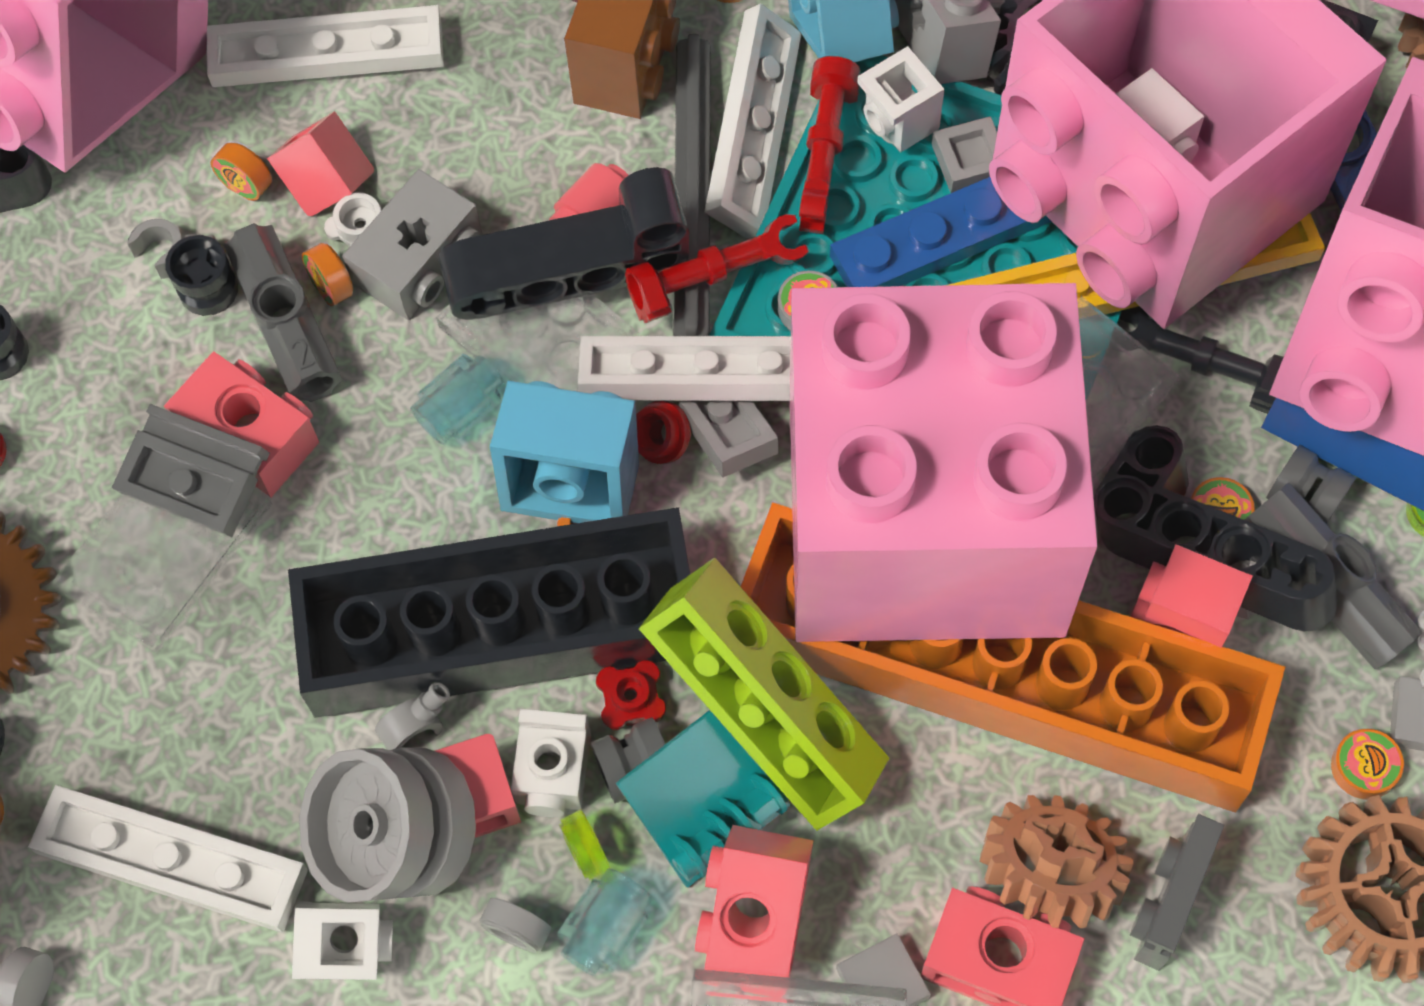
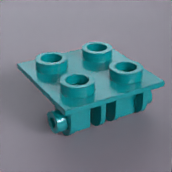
(697, 791)

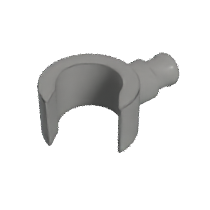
(152, 231)
(413, 717)

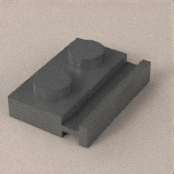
(190, 470)
(1184, 868)

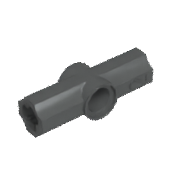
(292, 338)
(1364, 607)

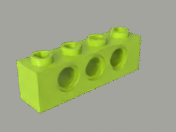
(765, 694)

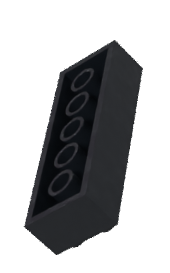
(483, 611)

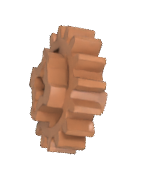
(1056, 861)

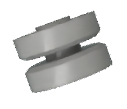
(386, 824)

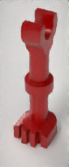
(832, 82)
(650, 287)

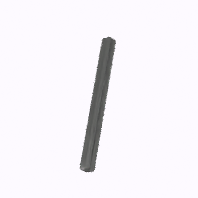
(692, 173)

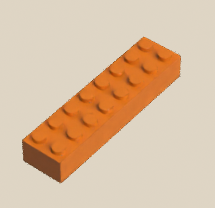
(1102, 695)

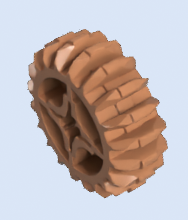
(1386, 835)

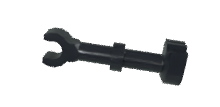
(1206, 356)

